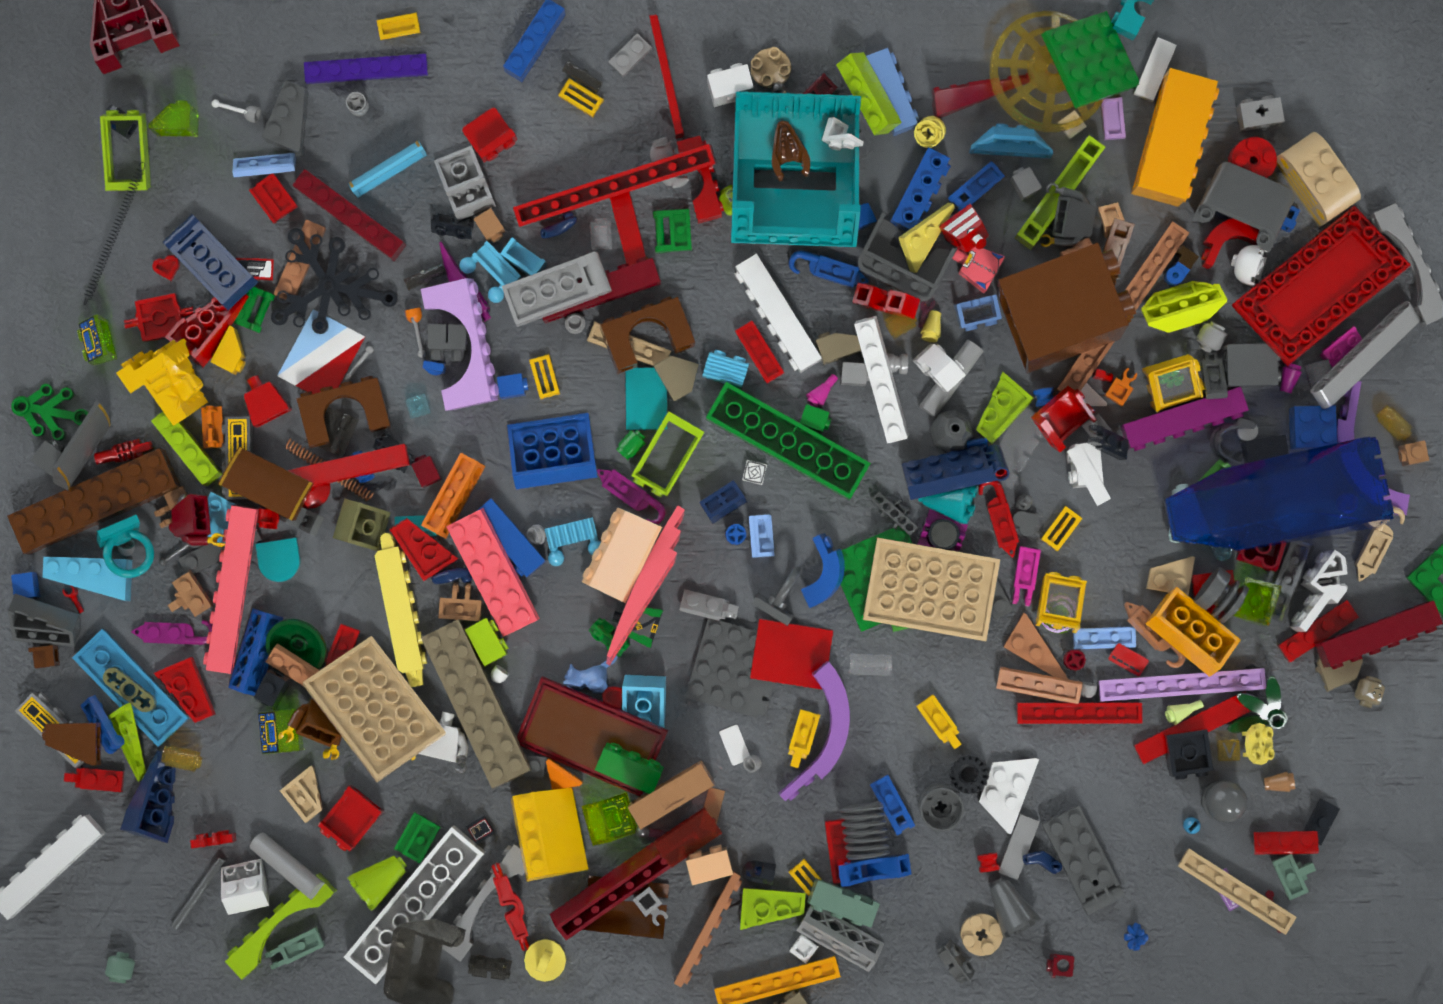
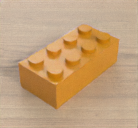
(1193, 631)

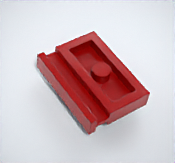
(273, 198)

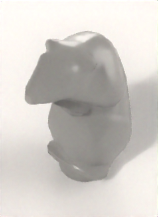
(662, 149)

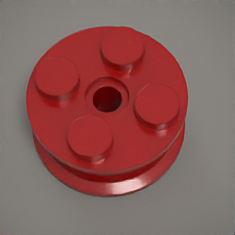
(1259, 151)

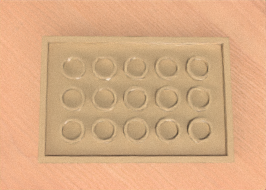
(931, 589)
(374, 708)

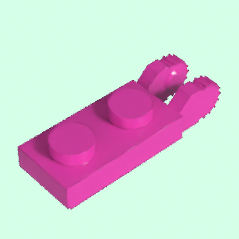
(1026, 573)

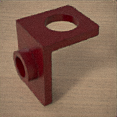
(1051, 965)

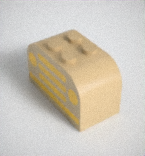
(1318, 178)

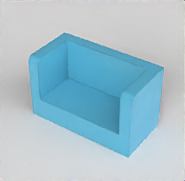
(522, 258)

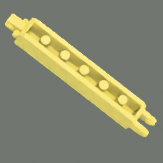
(400, 611)

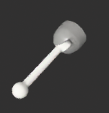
(251, 113)

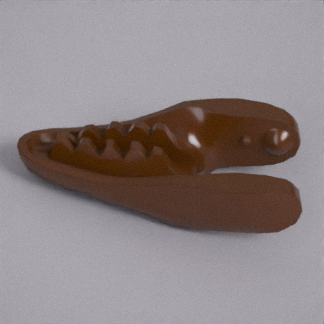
(787, 149)

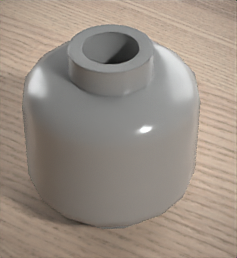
(1211, 336)

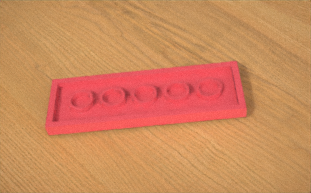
(493, 572)

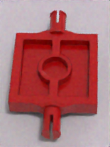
(157, 316)

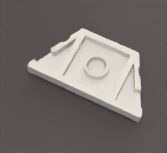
(1007, 790)

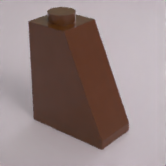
(75, 740)

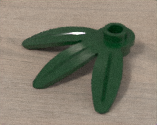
(1265, 711)

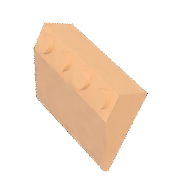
(621, 554)

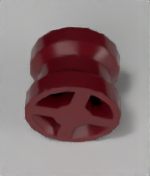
(1077, 658)

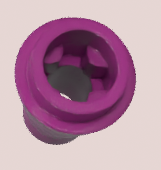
(1289, 377)

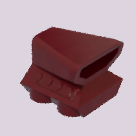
(1264, 557)

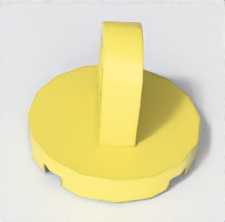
(545, 960)

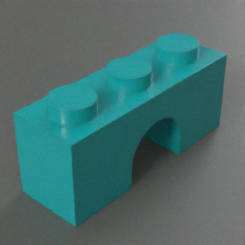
(1128, 20)

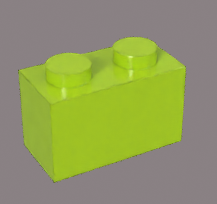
(486, 641)

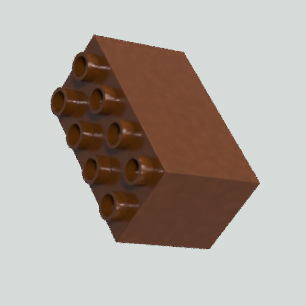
(1065, 306)

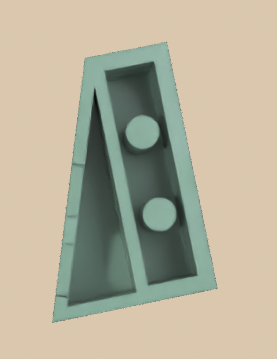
(843, 903)

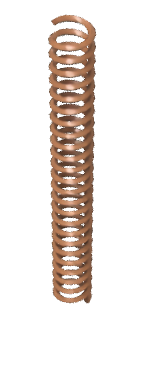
(310, 461)

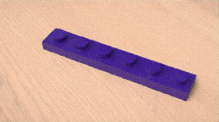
(365, 68)

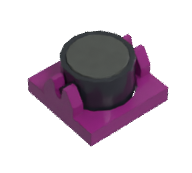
(943, 532)

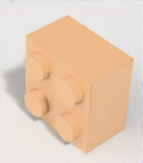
(709, 865)

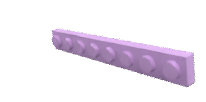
(1181, 684)

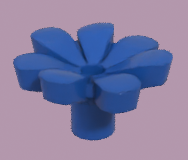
(1135, 937)

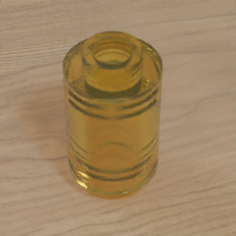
(1394, 423)
(181, 758)

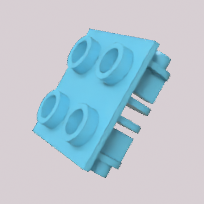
(217, 514)

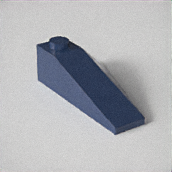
(151, 806)

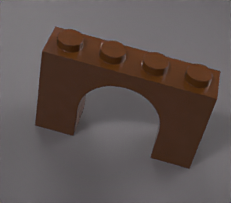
(666, 314)
(314, 406)

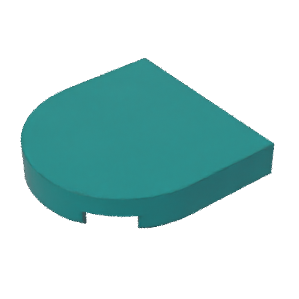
(279, 559)

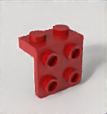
(489, 135)

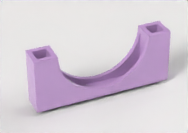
(477, 383)

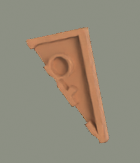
(1030, 646)

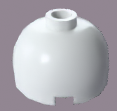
(1249, 264)

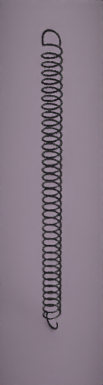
(101, 267)

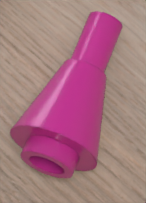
(818, 396)

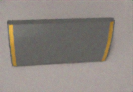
(81, 446)

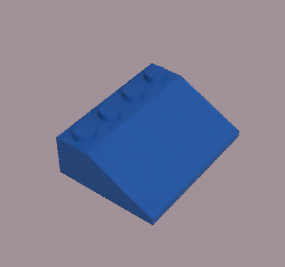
(552, 451)

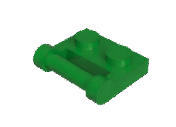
(679, 230)
(246, 311)

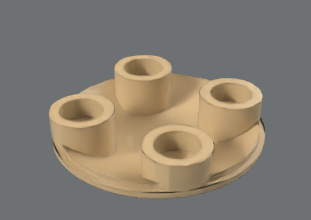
(770, 67)

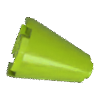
(377, 880)

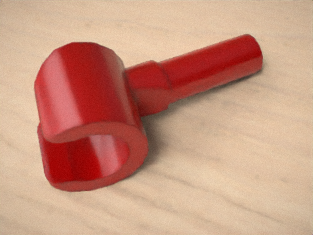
(73, 596)

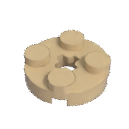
(977, 923)

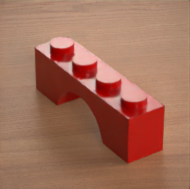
(706, 205)

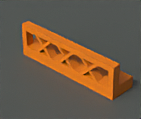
(453, 495)

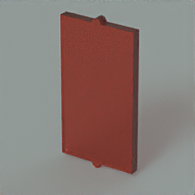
(687, 837)

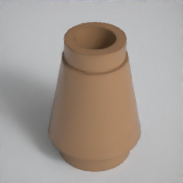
(1280, 782)

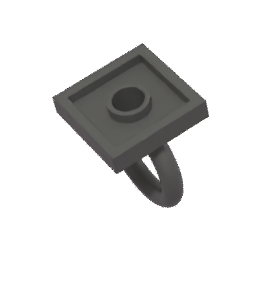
(775, 604)

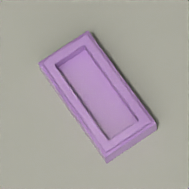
(1113, 118)

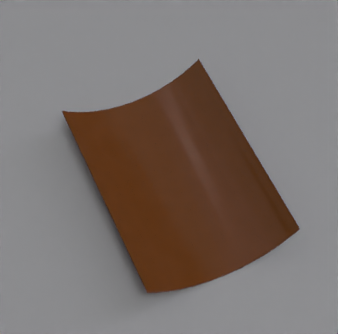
(628, 918)

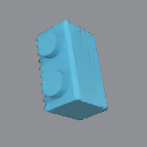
(725, 369)

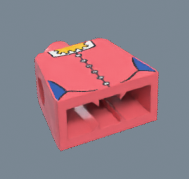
(978, 266)

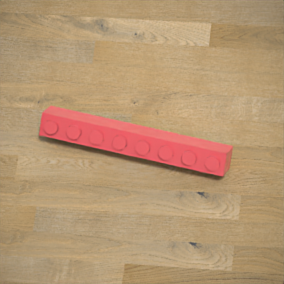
(231, 590)

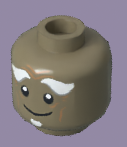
(1369, 691)

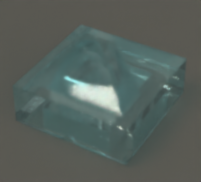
(417, 406)

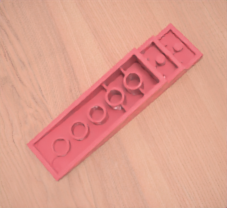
(649, 580)

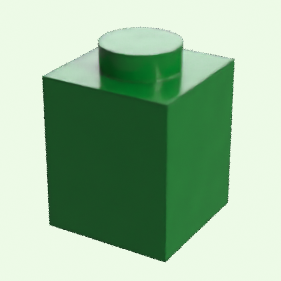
(815, 419)

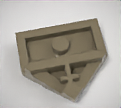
(677, 376)
(1339, 676)

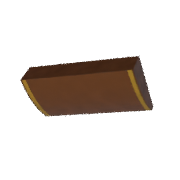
(266, 483)

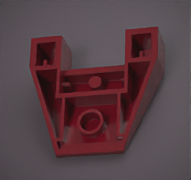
(126, 24)

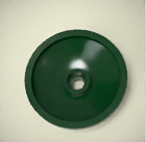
(287, 633)

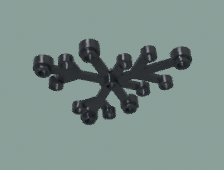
(352, 290)

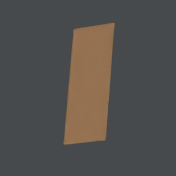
(714, 802)

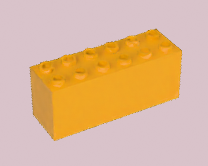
(1175, 137)

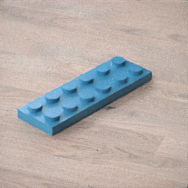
(105, 653)

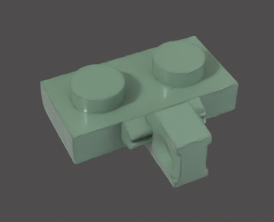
(1292, 875)

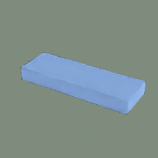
(264, 164)
(1104, 637)

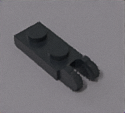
(1109, 442)

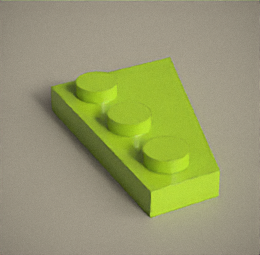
(1004, 407)
(766, 906)

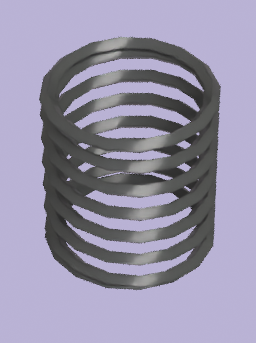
(867, 851)

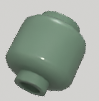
(119, 967)

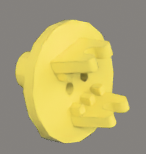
(1259, 744)

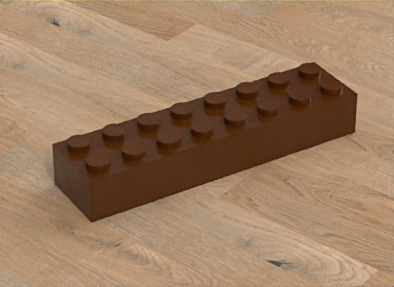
(93, 501)

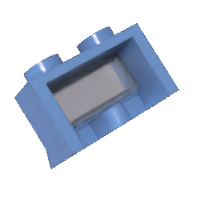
(978, 311)

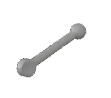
(369, 349)

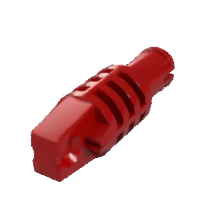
(123, 452)

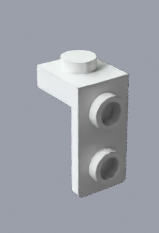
(836, 135)

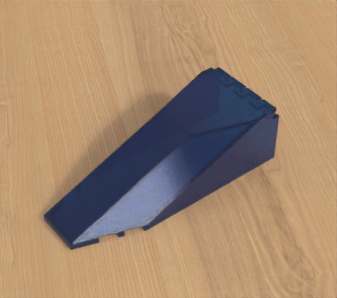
(1285, 498)

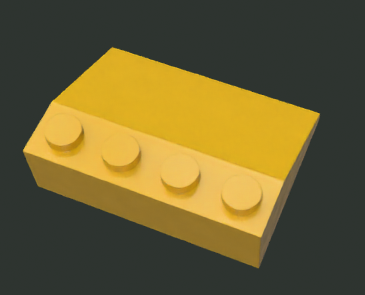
(549, 833)

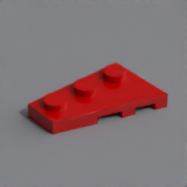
(421, 549)
(188, 688)

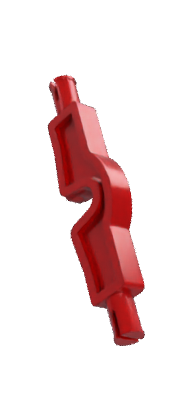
(507, 897)

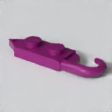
(630, 493)
(170, 633)

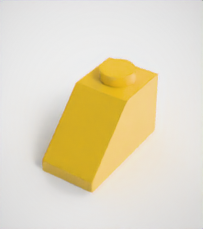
(230, 352)

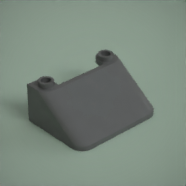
(1247, 199)

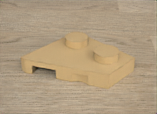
(1171, 575)
(304, 794)

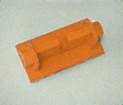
(212, 427)

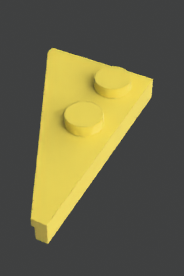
(920, 239)

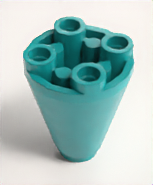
(953, 504)

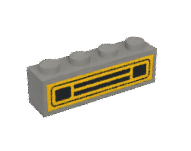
(38, 712)

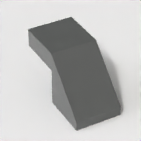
(306, 521)

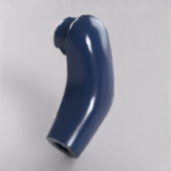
(560, 227)
(451, 575)
(1043, 859)

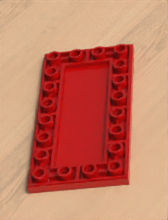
(1321, 285)

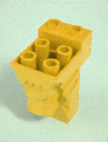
(168, 379)

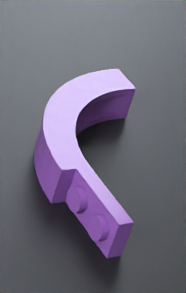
(1345, 432)
(837, 735)

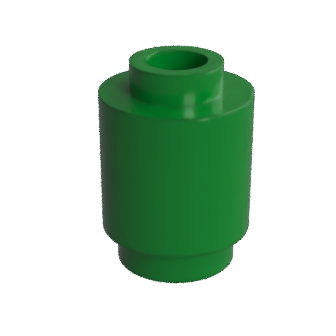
(631, 444)

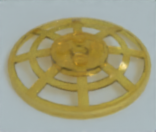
(1038, 74)

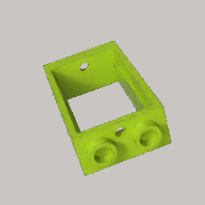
(111, 183)
(657, 489)

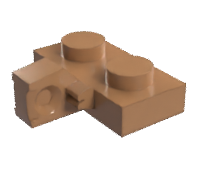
(190, 595)

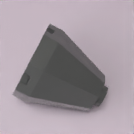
(944, 437)

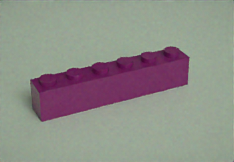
(1184, 418)

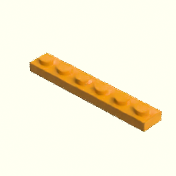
(778, 982)

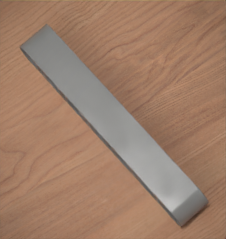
(1365, 355)

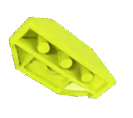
(1183, 305)

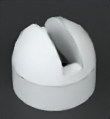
(499, 674)

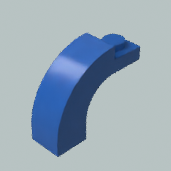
(831, 575)
(874, 869)

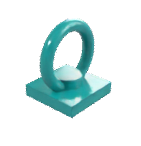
(119, 534)

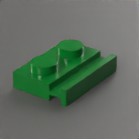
(417, 837)

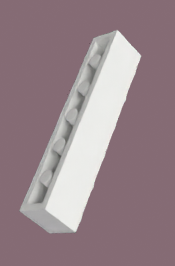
(777, 313)
(881, 379)
(49, 865)

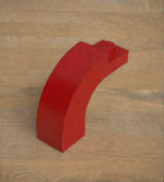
(1223, 232)

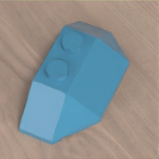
(1011, 142)

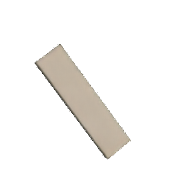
(643, 350)

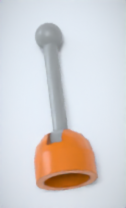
(414, 316)

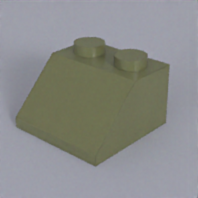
(361, 524)

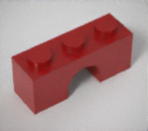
(885, 301)

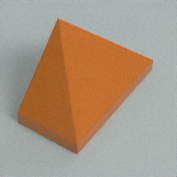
(560, 777)

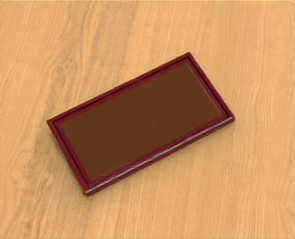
(577, 727)

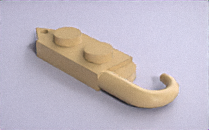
(1375, 548)

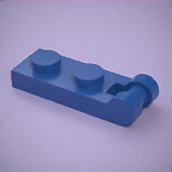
(977, 186)
(95, 714)
(893, 805)

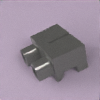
(456, 344)

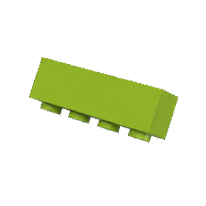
(874, 100)
(188, 449)

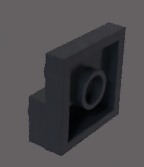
(1189, 754)

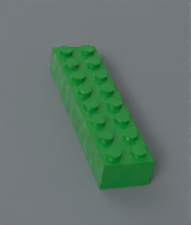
(787, 441)

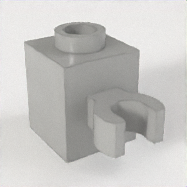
(649, 903)

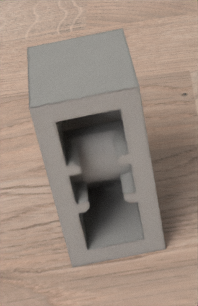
(1250, 120)

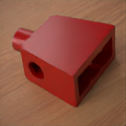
(264, 402)

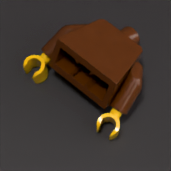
(314, 724)

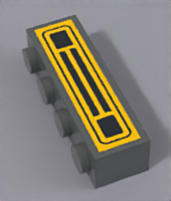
(238, 433)

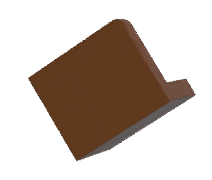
(45, 656)

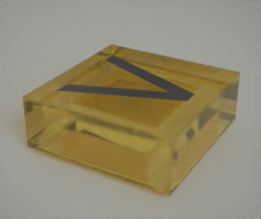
(1228, 750)

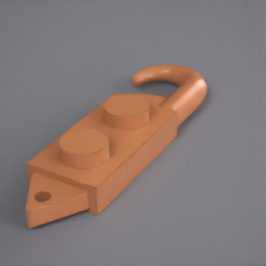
(1137, 618)

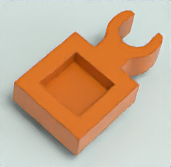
(1120, 389)

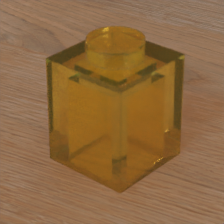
(899, 325)

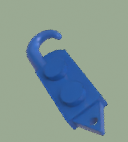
(829, 269)

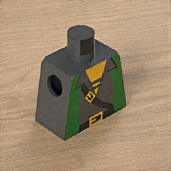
(645, 628)

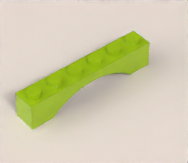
(1069, 178)
(249, 955)

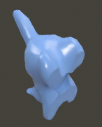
(593, 678)

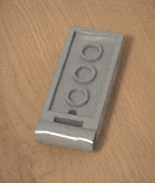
(556, 289)

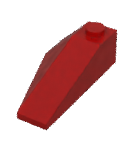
(205, 329)

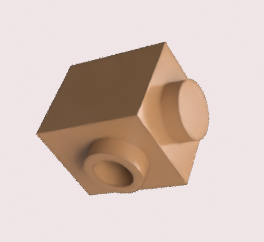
(1413, 453)

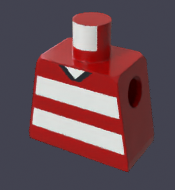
(965, 230)

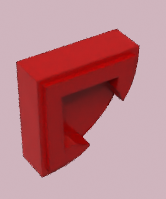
(1100, 374)

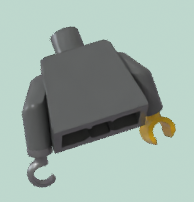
(1073, 218)

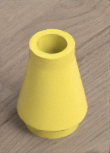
(932, 328)

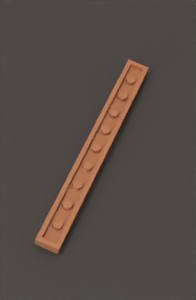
(1138, 289)

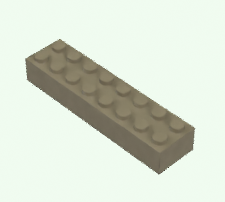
(476, 704)

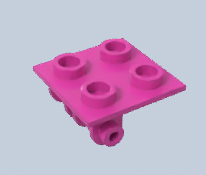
(1341, 346)

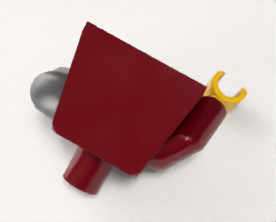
(192, 521)

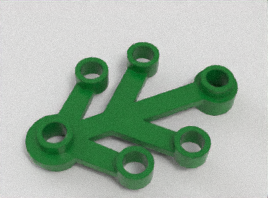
(46, 410)

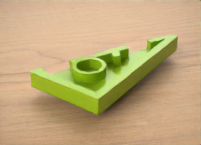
(125, 726)

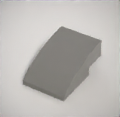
(464, 183)

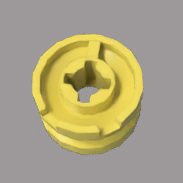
(936, 127)

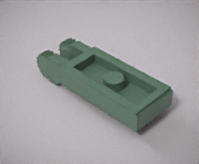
(297, 947)

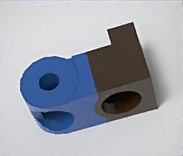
(1182, 266)

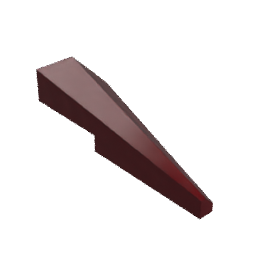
(959, 97)

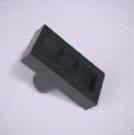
(1322, 819)

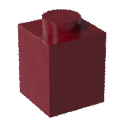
(426, 471)

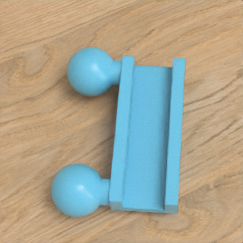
(495, 265)
(569, 534)

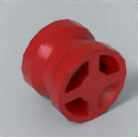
(988, 862)

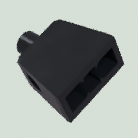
(272, 688)

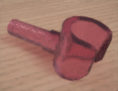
(925, 310)

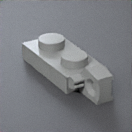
(707, 606)

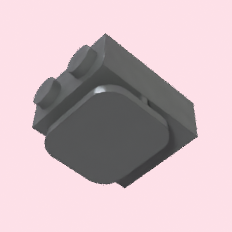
(1250, 366)

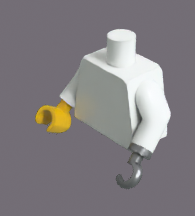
(451, 746)

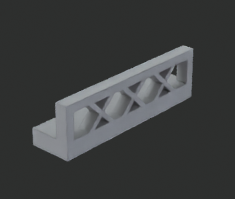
(839, 941)

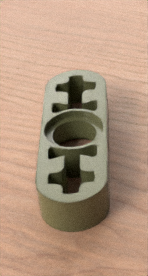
(145, 694)

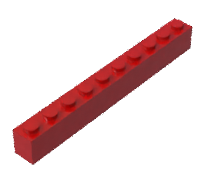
(615, 185)

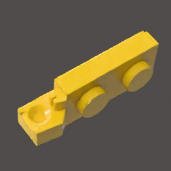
(939, 721)
(803, 736)

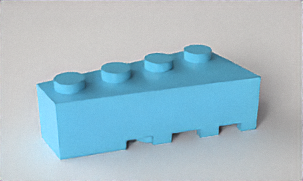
(89, 575)

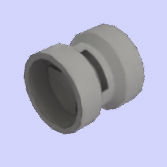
(357, 100)
(898, 363)

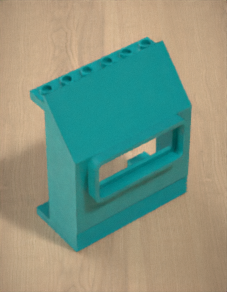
(794, 214)

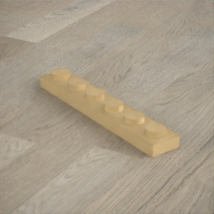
(1237, 891)

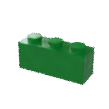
(629, 768)

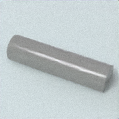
(937, 398)
(286, 865)

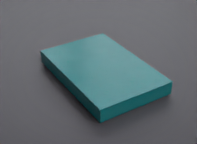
(645, 399)

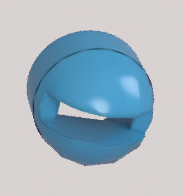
(1188, 822)

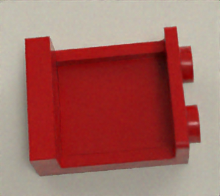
(1063, 416)
(350, 819)

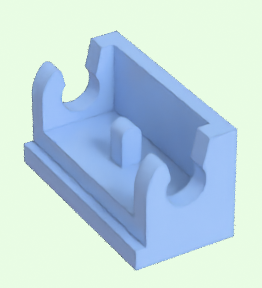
(761, 536)

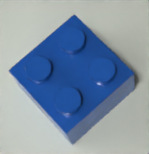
(1312, 427)

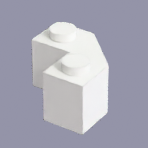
(939, 367)

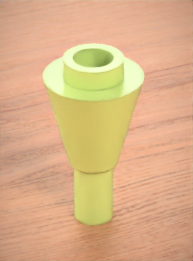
(1177, 713)

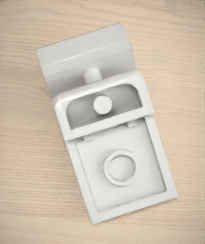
(1327, 565)

